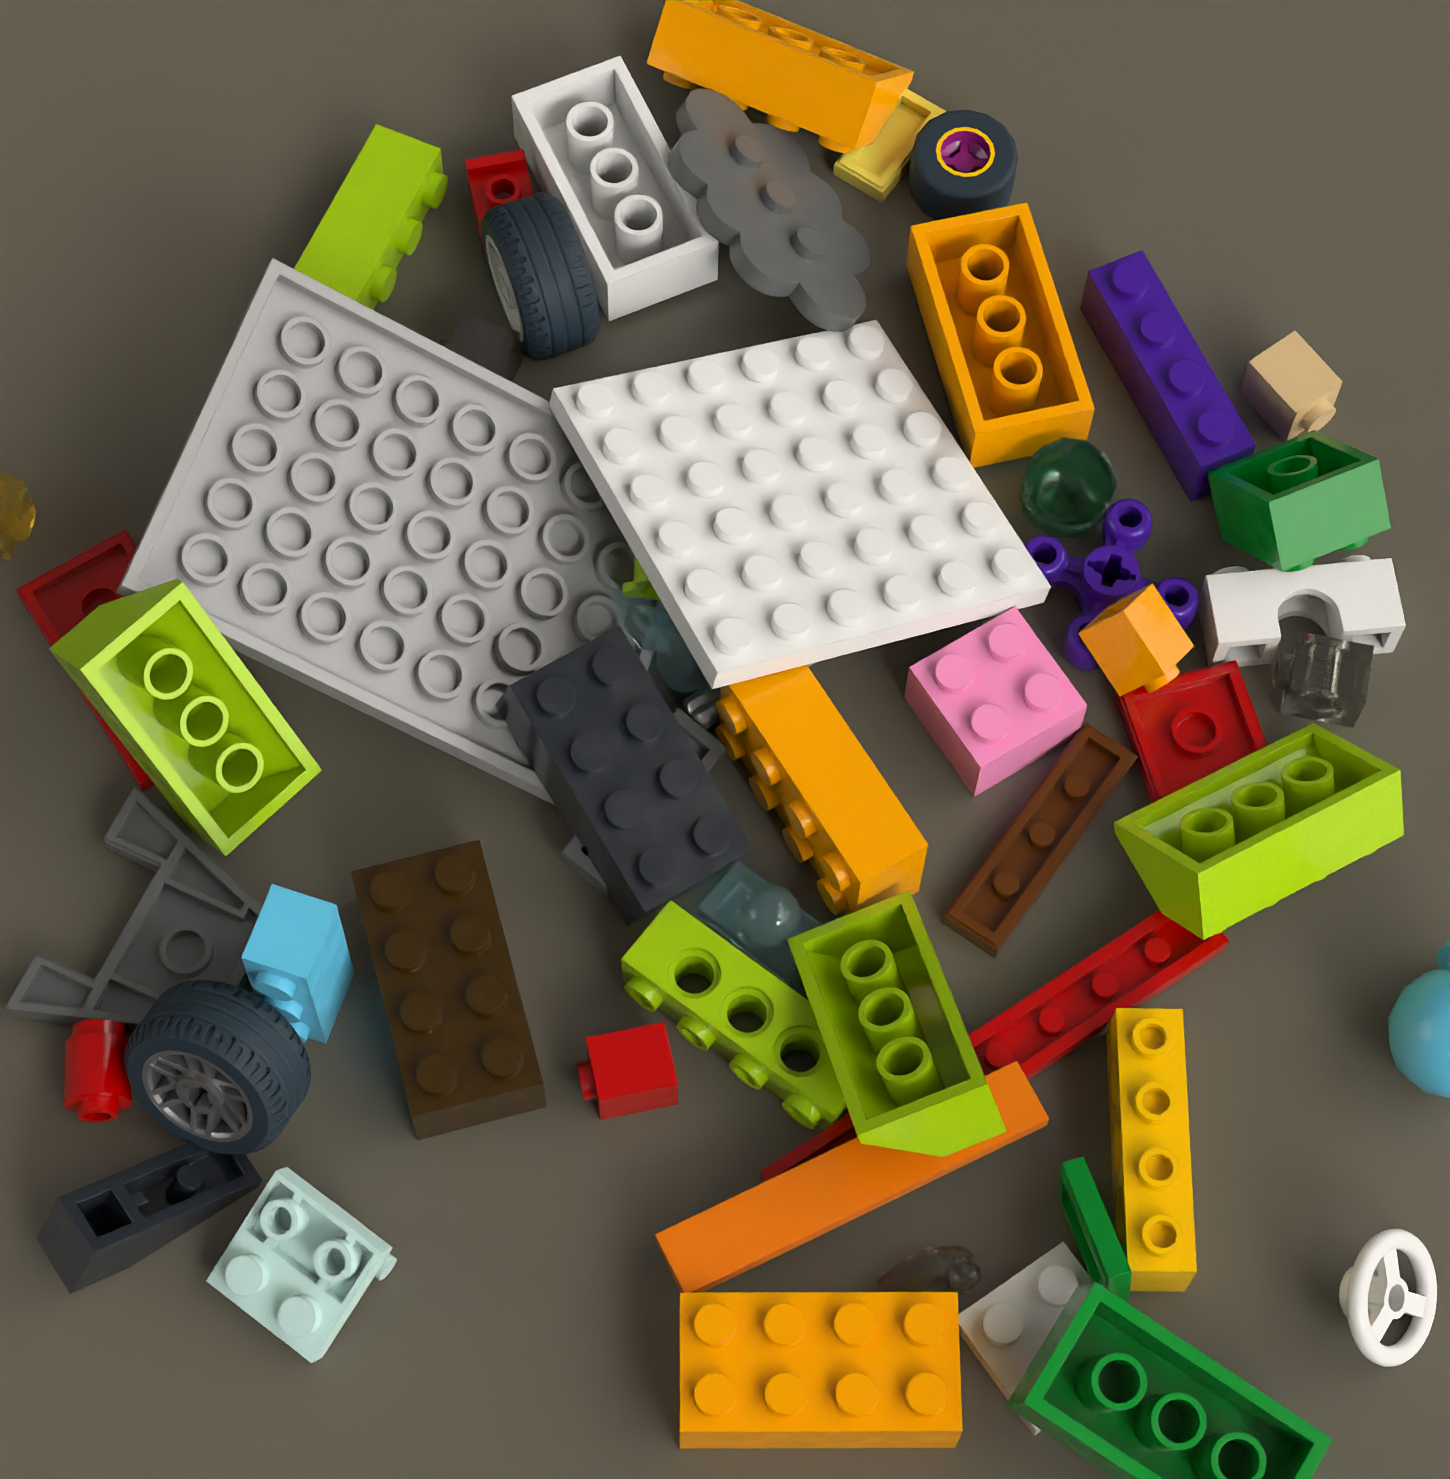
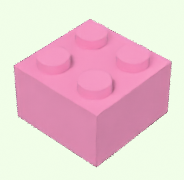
(994, 701)

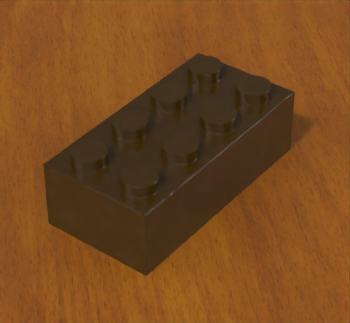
(449, 990)

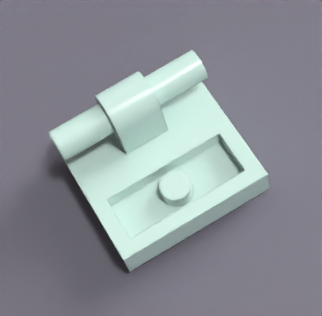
(300, 1264)

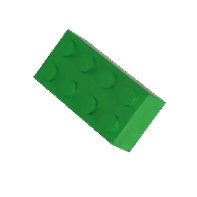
(1154, 1403)

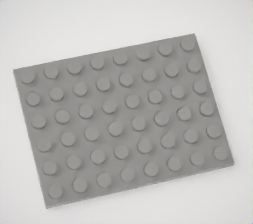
(386, 522)

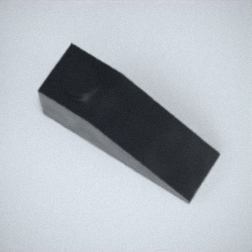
(140, 1211)

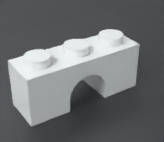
(1347, 599)

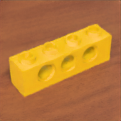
(1151, 1147)

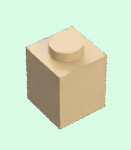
(1291, 387)

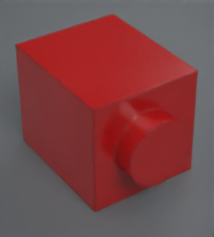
(629, 1071)

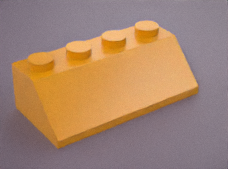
(778, 70)

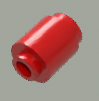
(96, 1071)

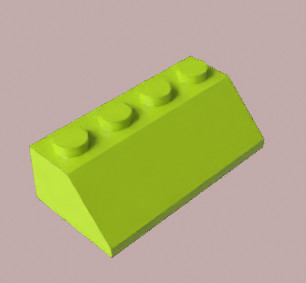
(187, 711)
(1262, 828)
(895, 1031)

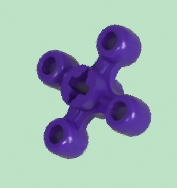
(1110, 564)

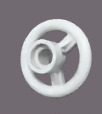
(1375, 1295)

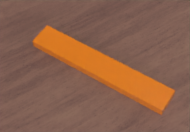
(826, 1195)

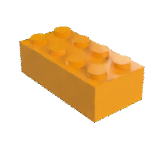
(998, 334)
(822, 789)
(819, 1370)

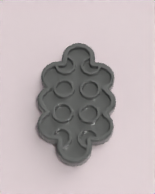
(770, 210)

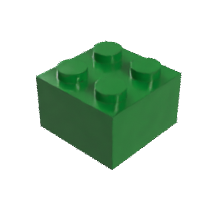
(1300, 500)

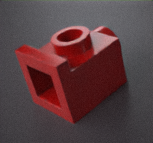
(496, 181)

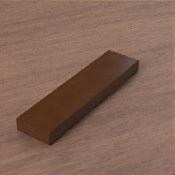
(1039, 840)

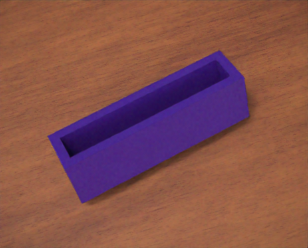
(1164, 371)

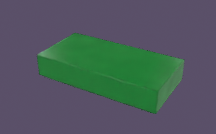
(1092, 1228)

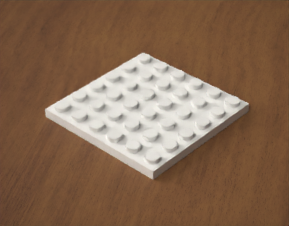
(796, 501)

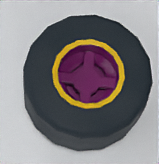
(962, 165)

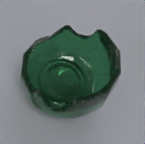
(1067, 487)

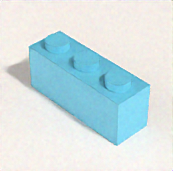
(300, 961)

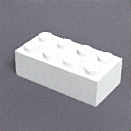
(610, 170)

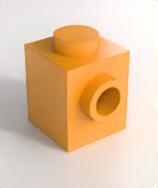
(1137, 641)

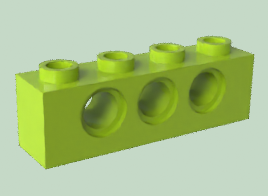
(683, 945)

